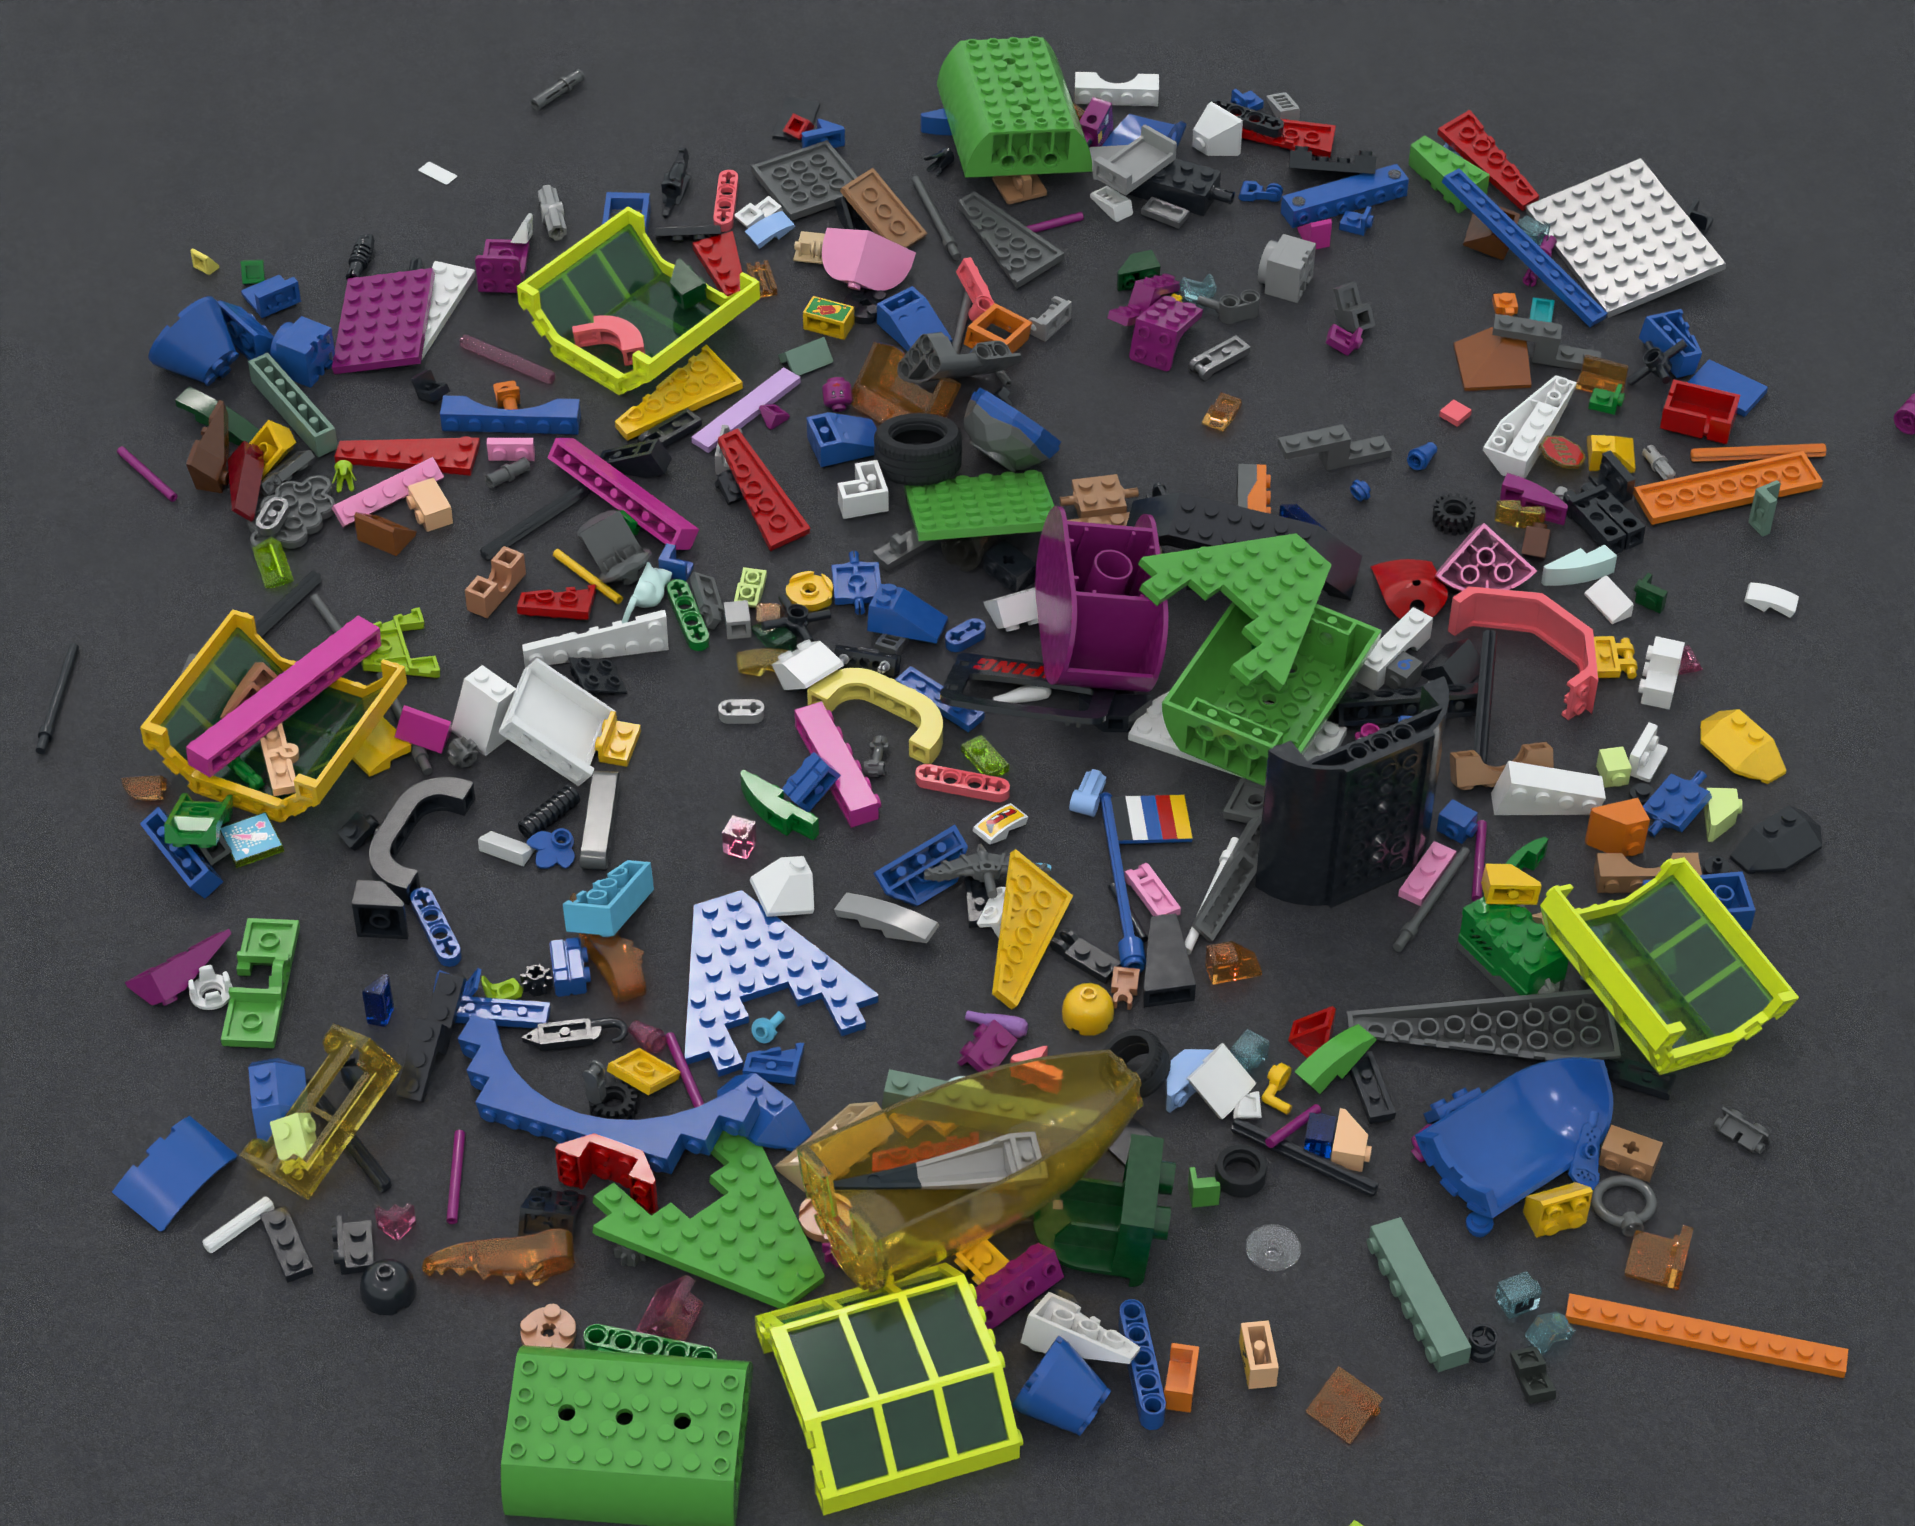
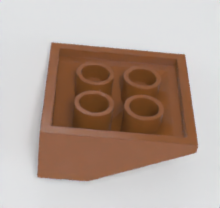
(1492, 362)

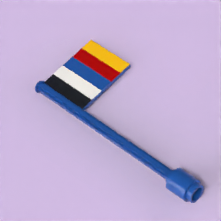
(1139, 821)

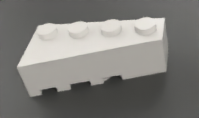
(1545, 791)

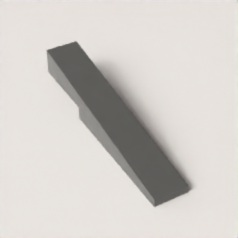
(1231, 882)

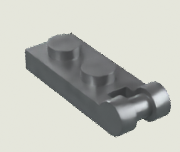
(1219, 357)

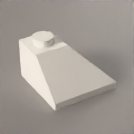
(1218, 132)
(785, 887)

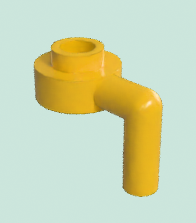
(1278, 1078)

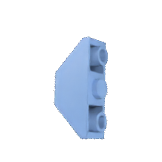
(1176, 1085)

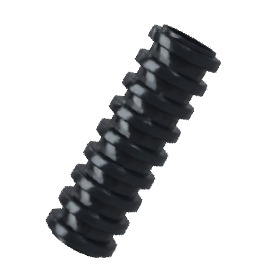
(549, 811)

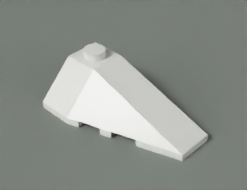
(1062, 1317)

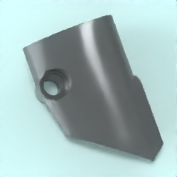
(935, 358)

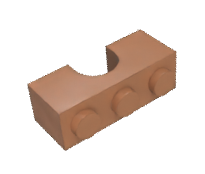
(506, 572)

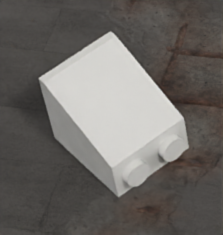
(482, 709)

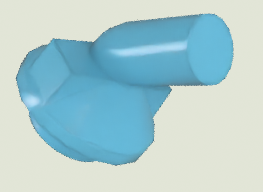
(764, 1029)

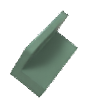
(807, 356)
(1764, 507)

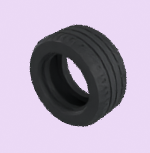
(918, 449)

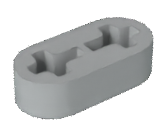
(741, 711)

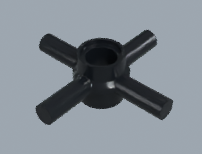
(1657, 362)
(795, 618)

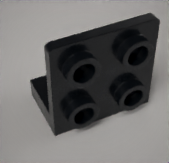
(549, 1210)

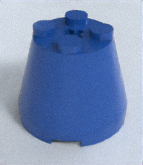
(1062, 1390)

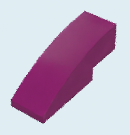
(1534, 495)

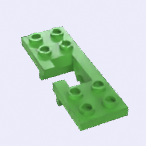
(253, 1012)

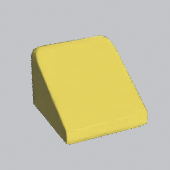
(203, 262)

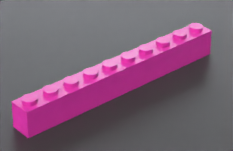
(283, 696)

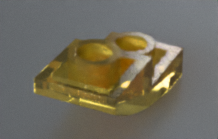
(1512, 514)
(757, 660)

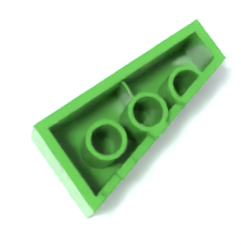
(1435, 161)

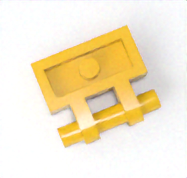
(1607, 657)

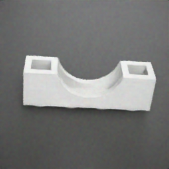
(1138, 92)
(1407, 633)

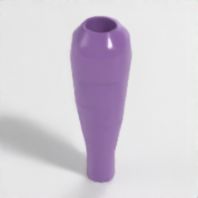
(1015, 1025)

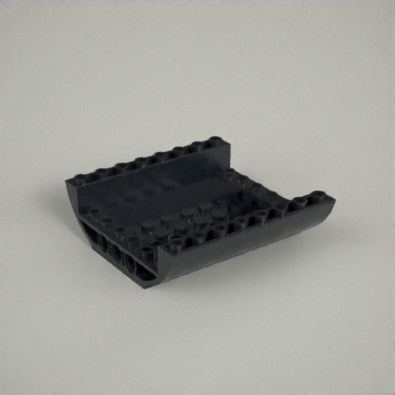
(1354, 812)

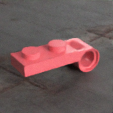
(975, 288)

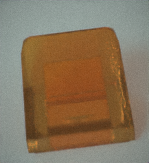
(768, 611)

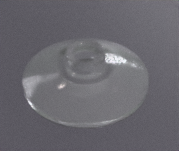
(1273, 1239)

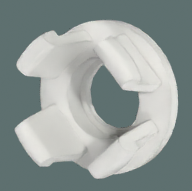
(206, 981)

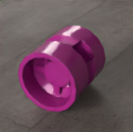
(1905, 416)

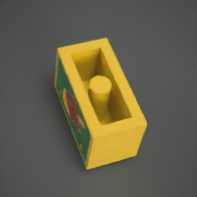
(828, 317)

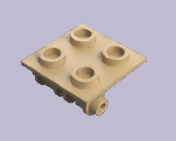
(809, 247)

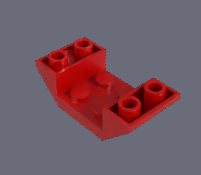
(610, 1161)

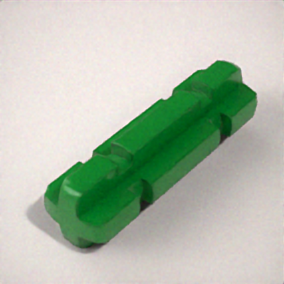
(246, 773)

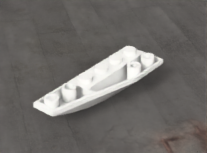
(1517, 437)

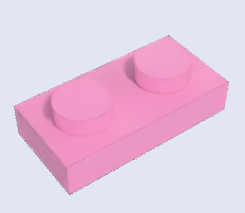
(510, 449)

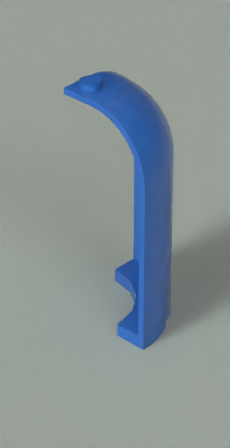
(1518, 1132)

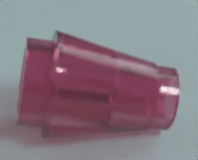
(649, 1037)

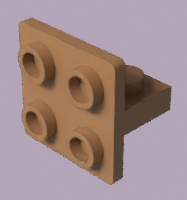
(1019, 187)

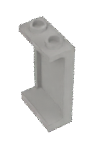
(1136, 161)

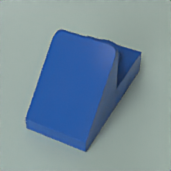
(825, 131)

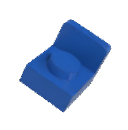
(1248, 100)
(1356, 222)

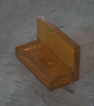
(1601, 374)

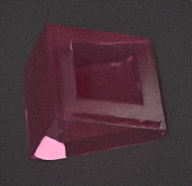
(1689, 661)

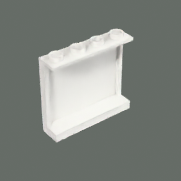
(555, 721)

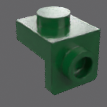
(1650, 595)

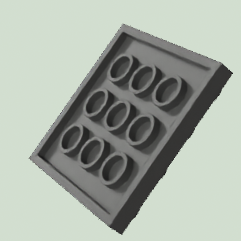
(805, 179)

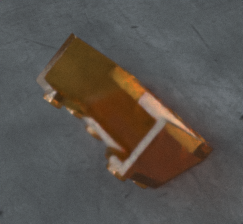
(884, 395)

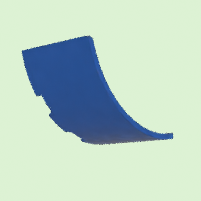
(173, 1172)

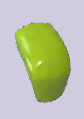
(508, 989)

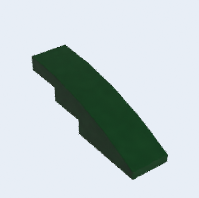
(202, 407)

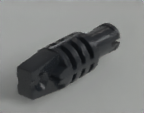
(360, 255)

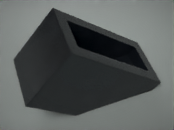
(848, 215)

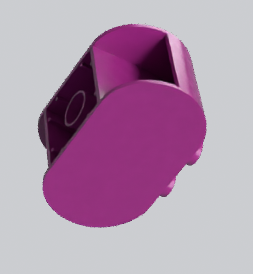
(1091, 607)

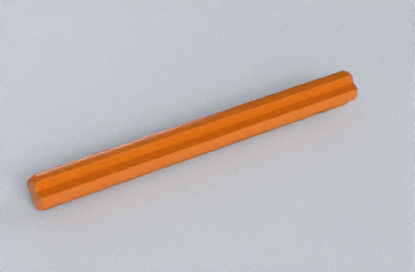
(1755, 452)

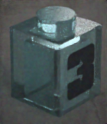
(1518, 1294)

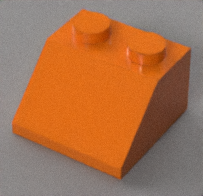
(1618, 827)

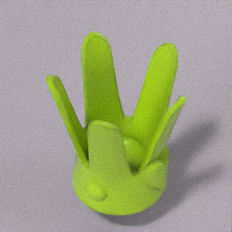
(344, 471)

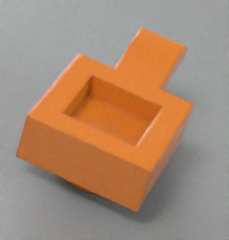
(1505, 304)

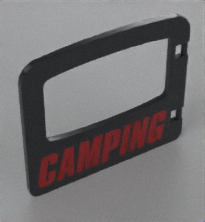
(999, 669)

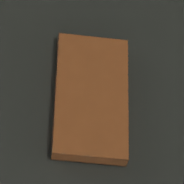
(882, 209)

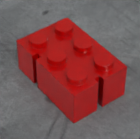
(1700, 411)

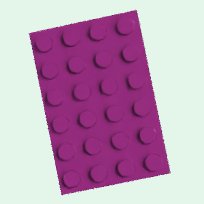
(383, 321)

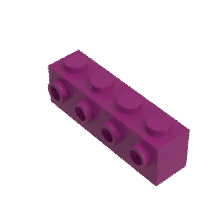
(1018, 1283)

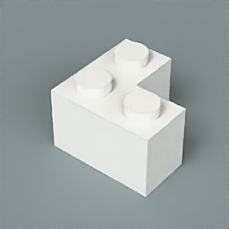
(864, 494)
(1661, 672)

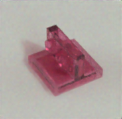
(672, 1310)

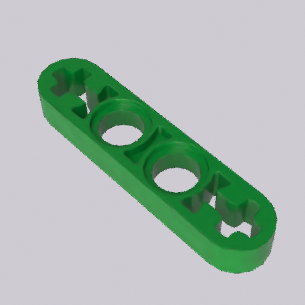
(689, 614)

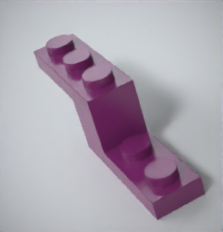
(1143, 296)

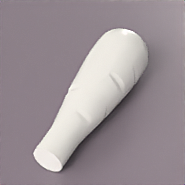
(1024, 694)

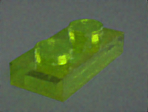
(984, 757)

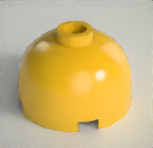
(1088, 1009)

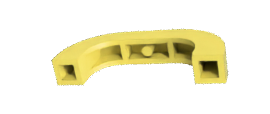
(890, 695)

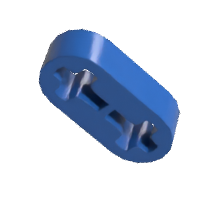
(968, 633)

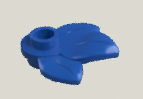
(550, 851)

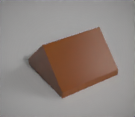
(382, 533)

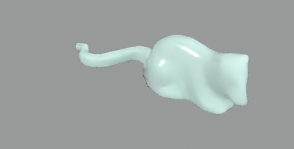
(648, 590)

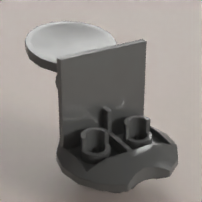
(614, 547)

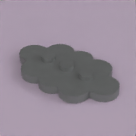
(308, 506)

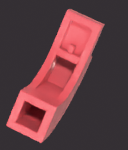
(610, 331)

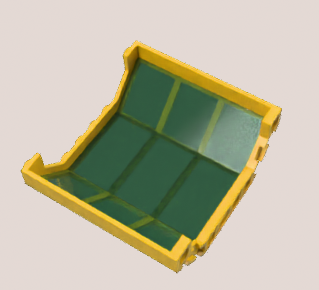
(324, 729)

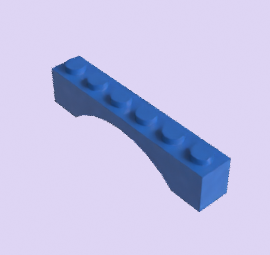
(554, 417)

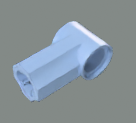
(1087, 797)

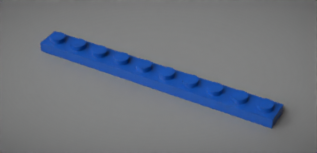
(1524, 247)

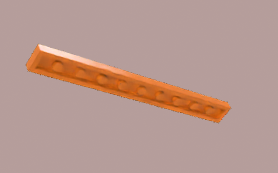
(1707, 1335)

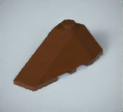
(210, 455)

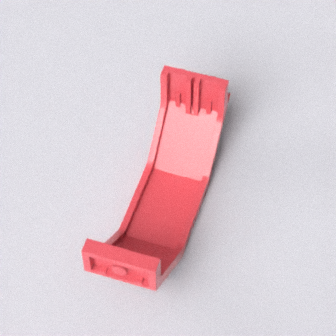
(1545, 619)

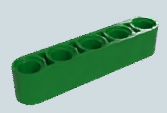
(636, 1342)

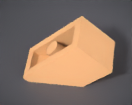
(1350, 1143)

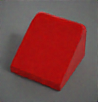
(797, 125)

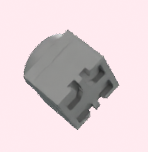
(1287, 267)

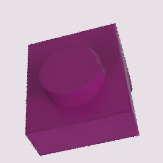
(1344, 340)

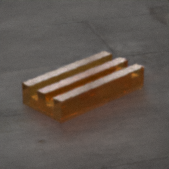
(759, 269)

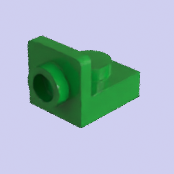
(1606, 400)

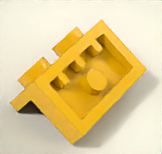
(617, 741)

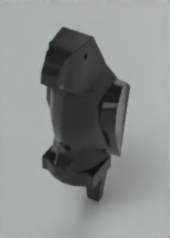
(675, 182)

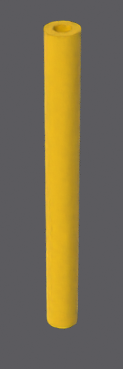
(587, 576)

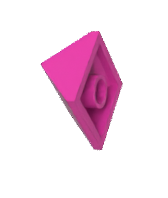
(423, 729)

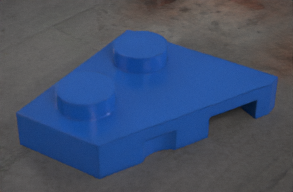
(775, 1064)

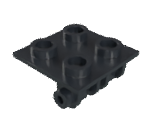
(596, 675)

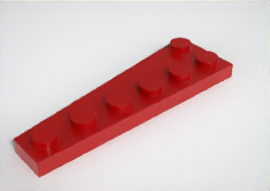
(1298, 133)
(1470, 141)
(450, 454)
(767, 501)

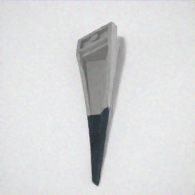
(962, 1169)

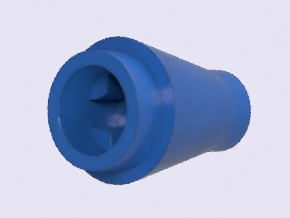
(1421, 456)

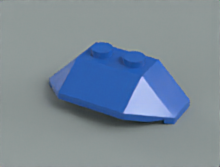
(905, 875)
(273, 1090)
(779, 1119)

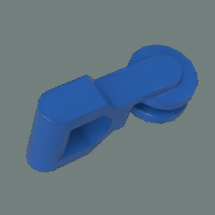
(1273, 192)

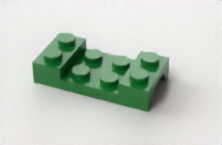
(197, 821)

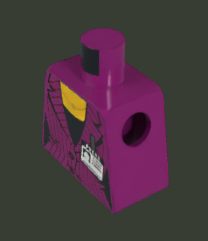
(1097, 122)

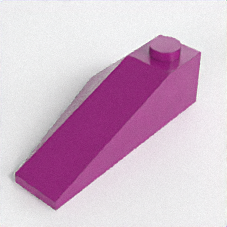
(168, 979)

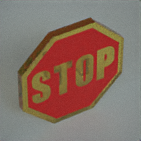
(1562, 452)

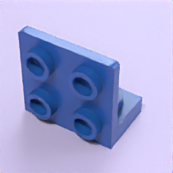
(272, 295)

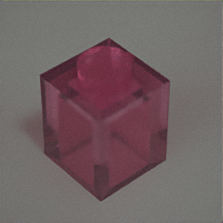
(739, 837)

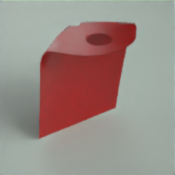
(1398, 590)

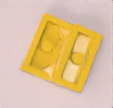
(380, 749)

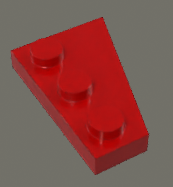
(566, 604)

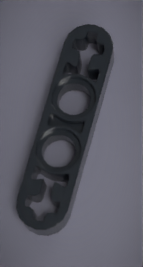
(1268, 124)

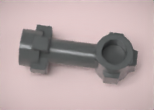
(876, 767)

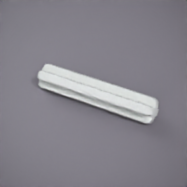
(237, 1225)

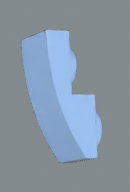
(766, 229)

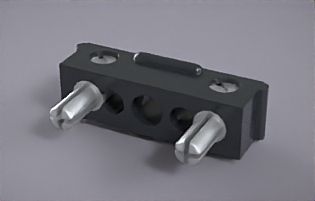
(888, 662)

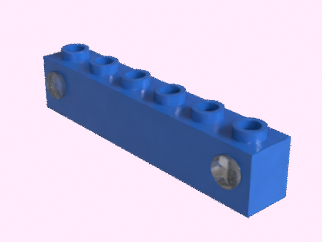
(1343, 195)

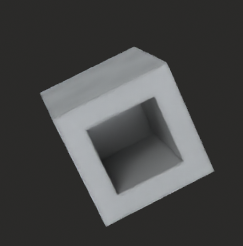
(737, 619)

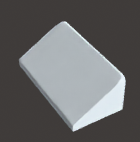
(525, 230)
(1610, 600)
(505, 848)

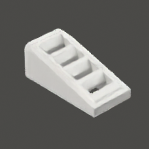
(1114, 205)

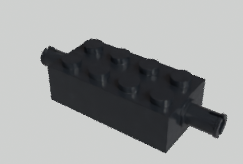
(1185, 186)

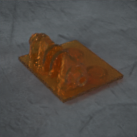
(1345, 1405)

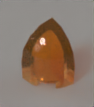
(145, 787)

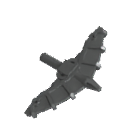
(980, 866)

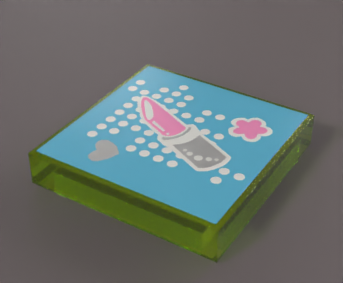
(252, 839)

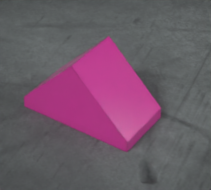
(1317, 232)

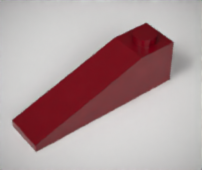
(245, 478)

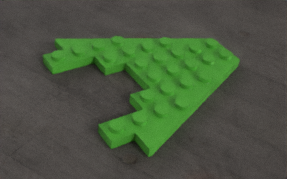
(1266, 578)
(739, 1241)

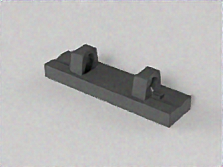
(901, 549)

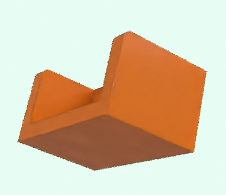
(1181, 1377)

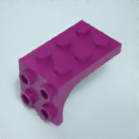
(501, 265)
(1160, 330)

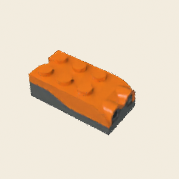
(1252, 487)

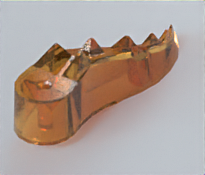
(617, 963)
(521, 1258)

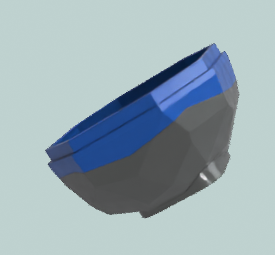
(1006, 433)

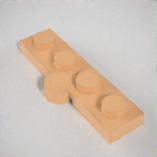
(279, 760)

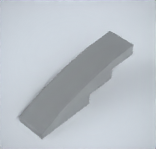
(892, 919)

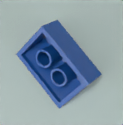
(246, 333)

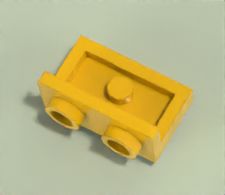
(982, 1260)

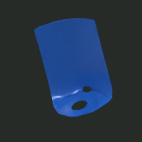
(1131, 126)

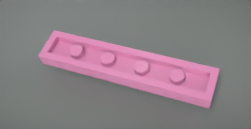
(385, 492)

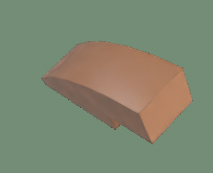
(253, 681)

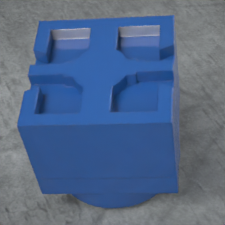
(303, 350)

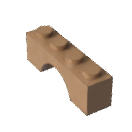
(1470, 770)
(1618, 875)

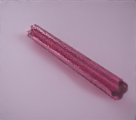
(507, 359)

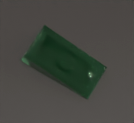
(776, 638)

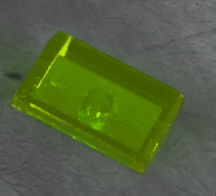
(272, 563)

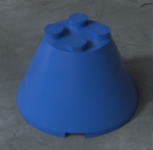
(196, 344)

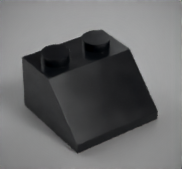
(378, 911)

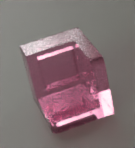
(396, 1220)

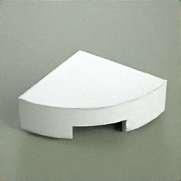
(1248, 1107)

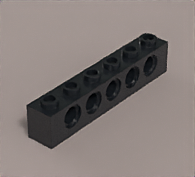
(1390, 704)

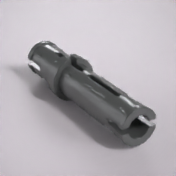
(563, 85)

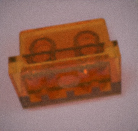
(1659, 1258)

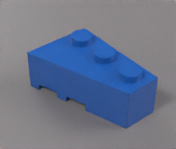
(1664, 332)

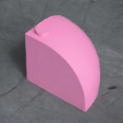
(865, 259)
(1484, 562)

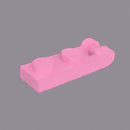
(1151, 891)

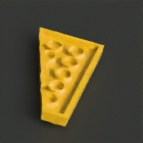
(690, 387)
(1028, 922)

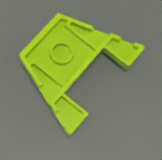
(395, 650)

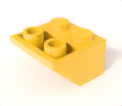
(1558, 1208)

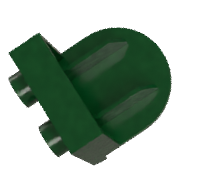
(1111, 1223)

